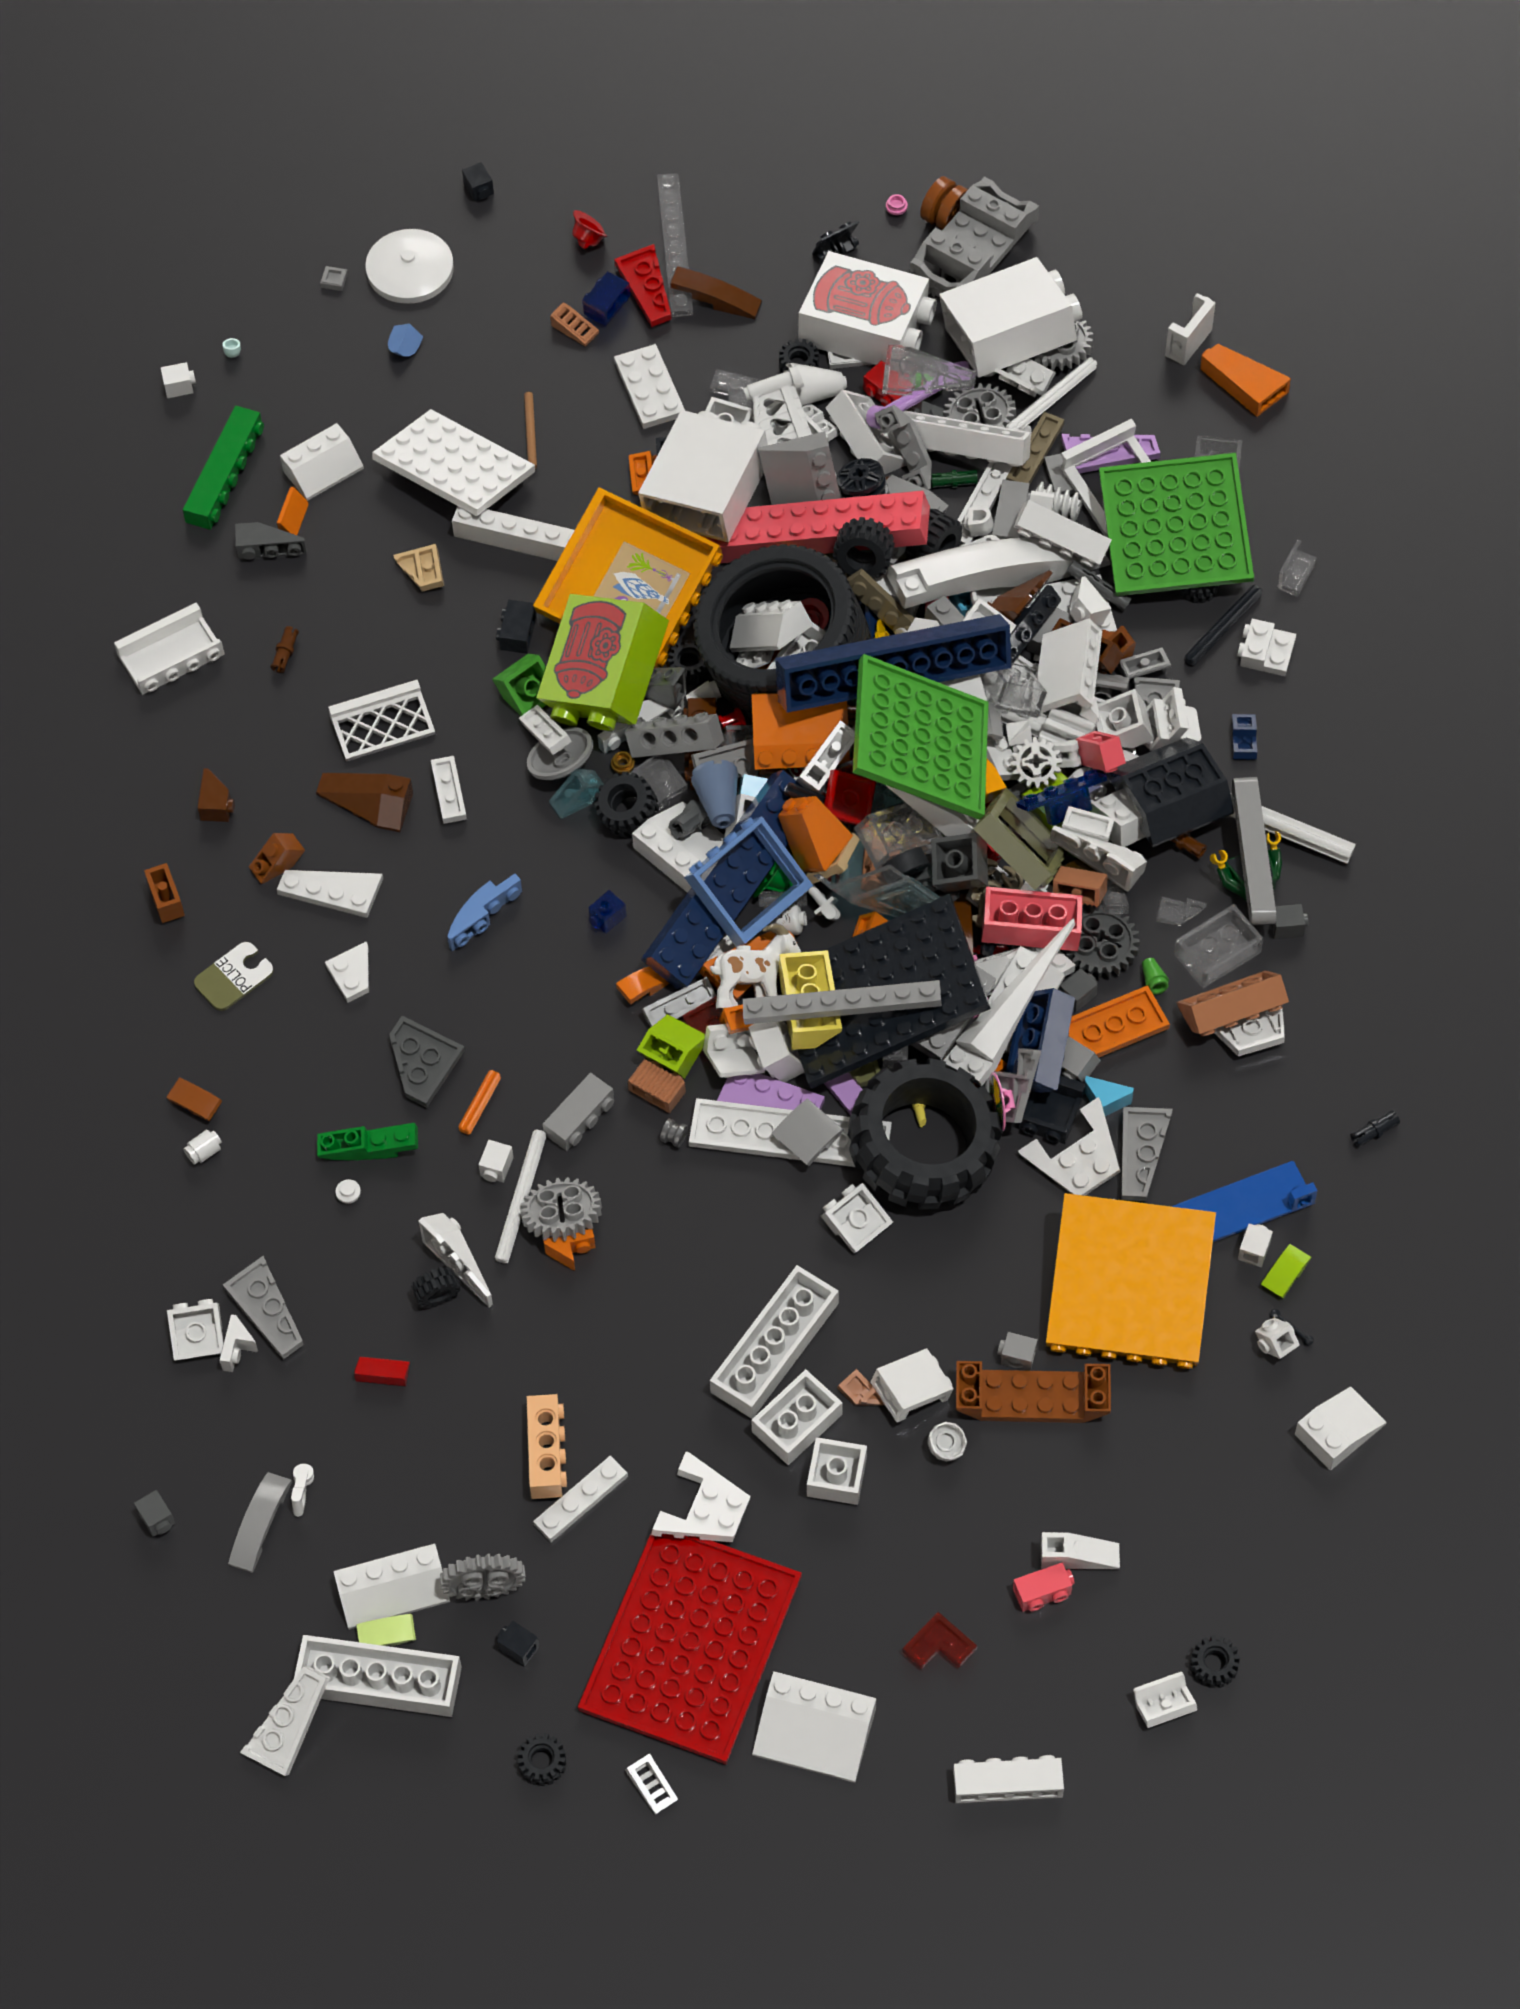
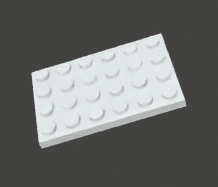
(453, 462)

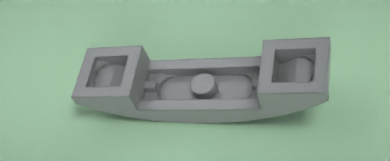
(257, 1521)

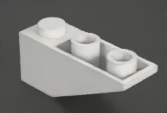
(1078, 1551)

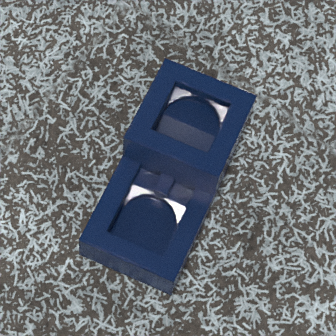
(1244, 736)

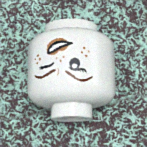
(792, 919)

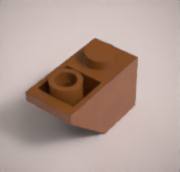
(276, 856)

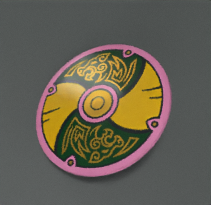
(998, 1094)

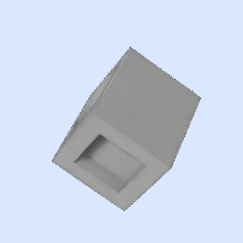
(1017, 1351)

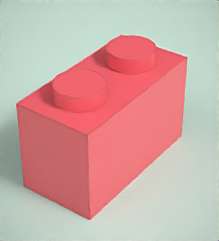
(1101, 751)

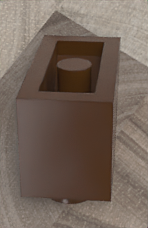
(214, 799)

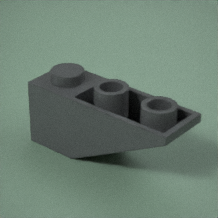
(261, 540)

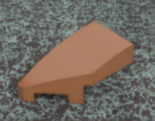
(859, 1390)

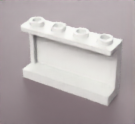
(168, 649)
(1069, 665)

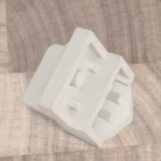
(1172, 720)

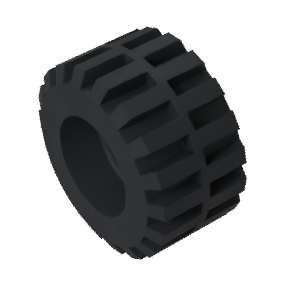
(866, 534)
(943, 534)
(619, 789)

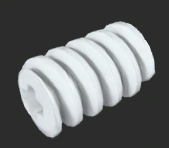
(1063, 503)

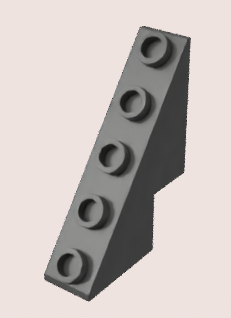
(667, 686)

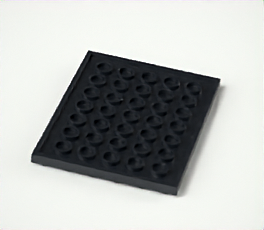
(907, 949)

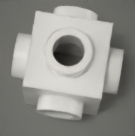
(1276, 1338)

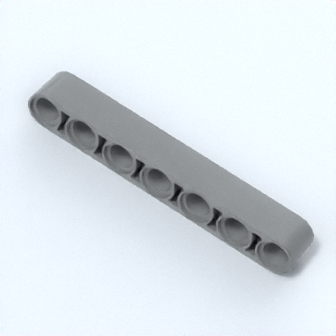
(1253, 851)

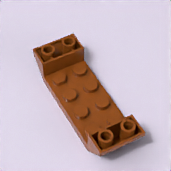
(1033, 1394)

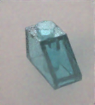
(576, 792)

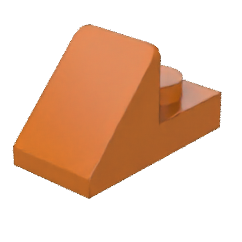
(562, 1250)

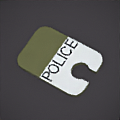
(229, 979)

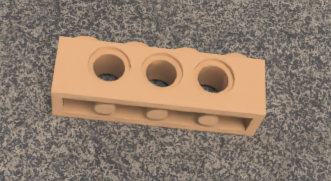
(540, 1410)

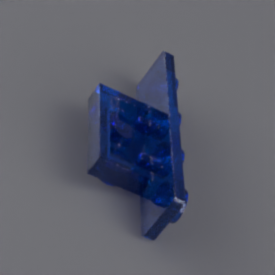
(1056, 799)

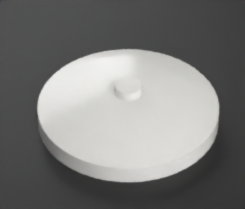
(409, 266)

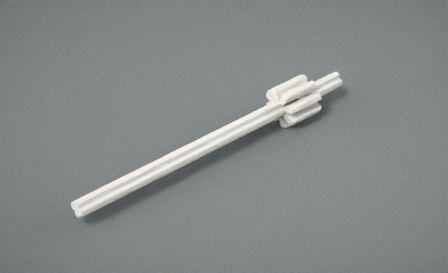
(1067, 726)

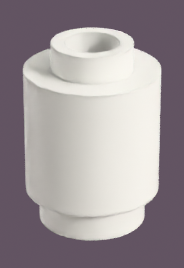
(202, 1146)

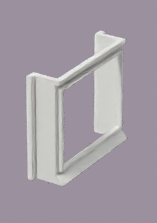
(1091, 449)

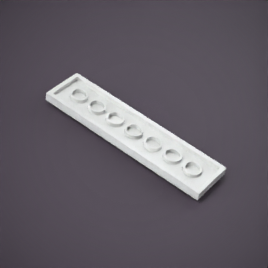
(749, 1130)

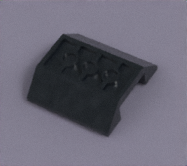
(1175, 789)

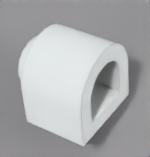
(979, 521)

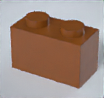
(164, 893)

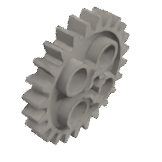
(1070, 352)
(995, 406)
(580, 1207)
(482, 1577)

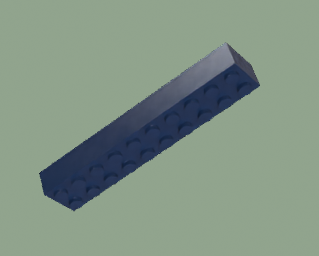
(933, 652)
(692, 929)

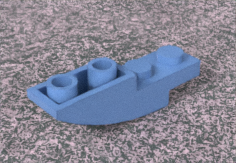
(475, 913)

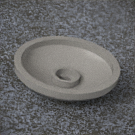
(564, 762)

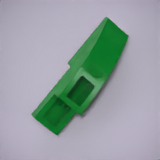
(367, 1144)

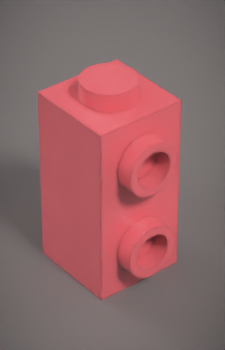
(1043, 1587)

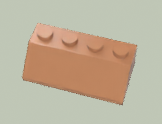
(1234, 1002)

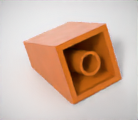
(812, 833)

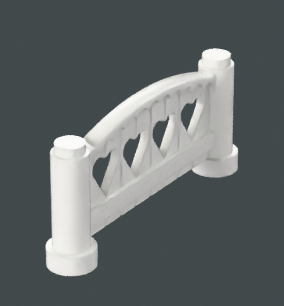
(779, 389)

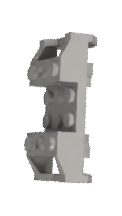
(975, 237)

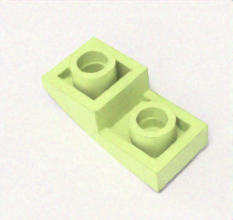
(387, 1630)

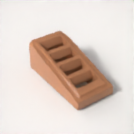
(563, 315)

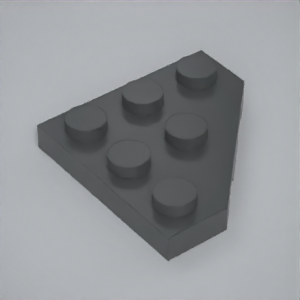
(423, 1059)

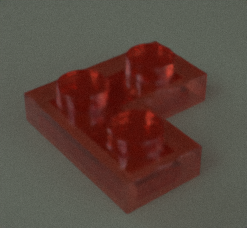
(939, 1636)

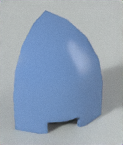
(404, 340)

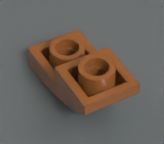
(194, 1099)

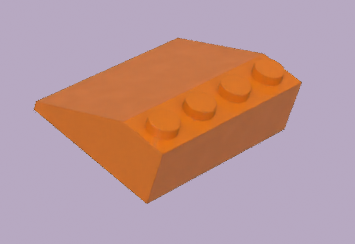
(791, 737)

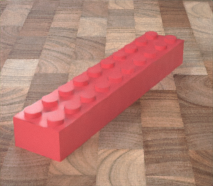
(818, 523)

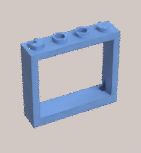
(780, 855)

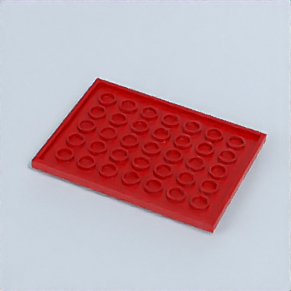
(690, 1643)

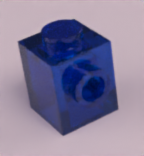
(607, 912)

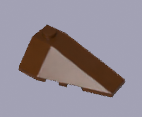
(1017, 599)

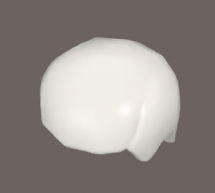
(947, 1441)

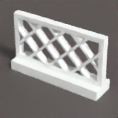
(380, 702)

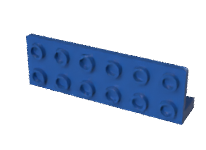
(1255, 1199)

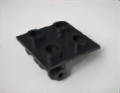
(837, 242)

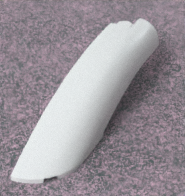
(977, 568)

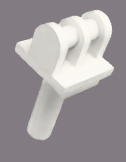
(826, 906)

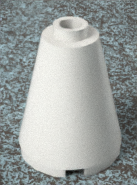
(818, 383)

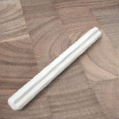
(1053, 395)
(522, 1189)

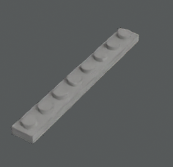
(842, 1002)

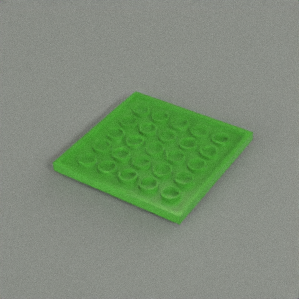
(1176, 524)
(921, 737)

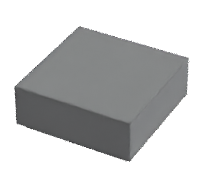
(334, 278)

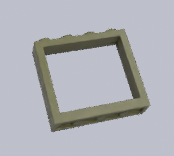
(1012, 848)

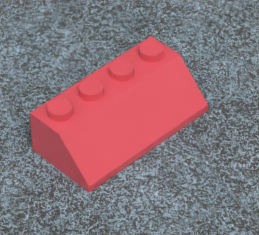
(1030, 917)

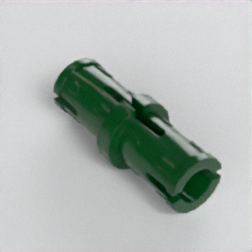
(954, 479)

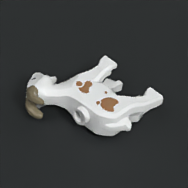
(752, 966)

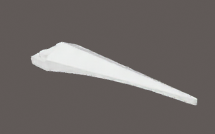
(987, 1037)

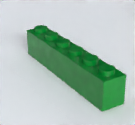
(223, 467)

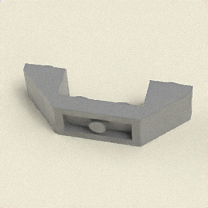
(909, 444)

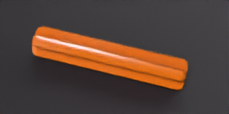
(479, 1102)

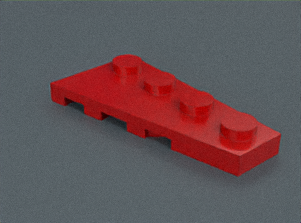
(645, 283)

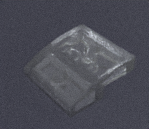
(662, 778)

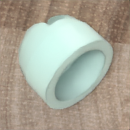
(231, 347)

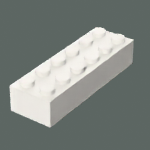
(774, 1341)
(383, 1675)

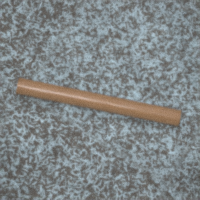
(530, 428)

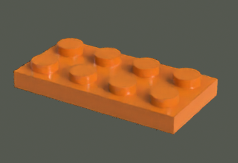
(1119, 1022)

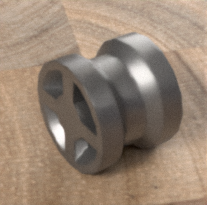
(673, 1133)

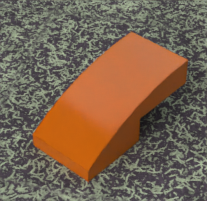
(641, 983)

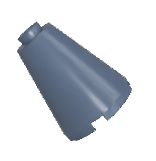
(717, 791)

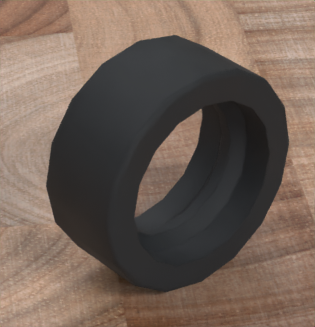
(909, 862)

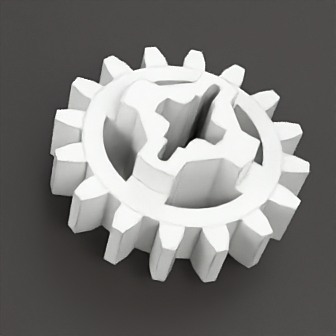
(1024, 763)

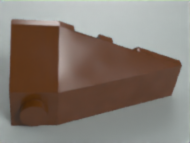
(375, 797)

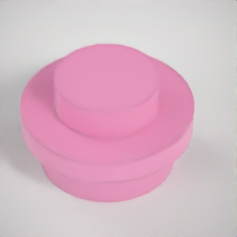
(896, 204)

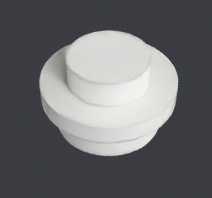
(348, 1191)

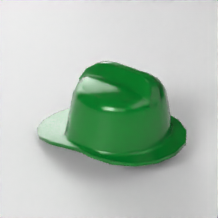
(774, 880)

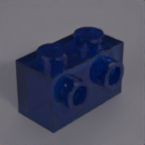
(606, 298)

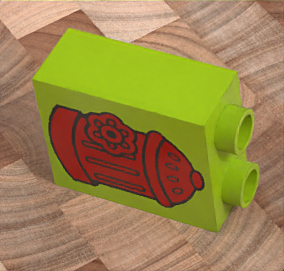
(602, 661)

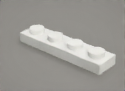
(580, 1499)

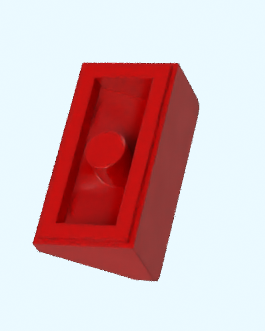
(382, 1371)

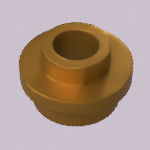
(622, 757)

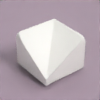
(1018, 732)

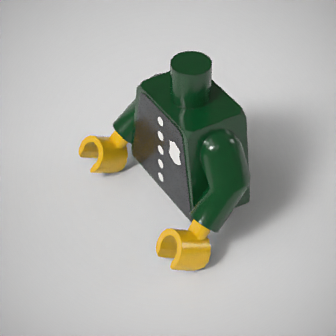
(1231, 869)

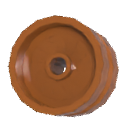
(942, 202)

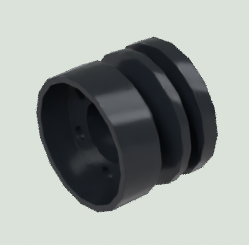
(862, 478)

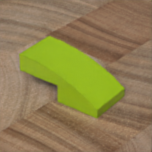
(1286, 1270)

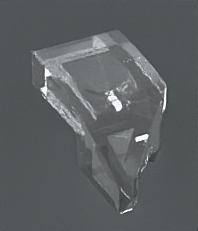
(1178, 912)

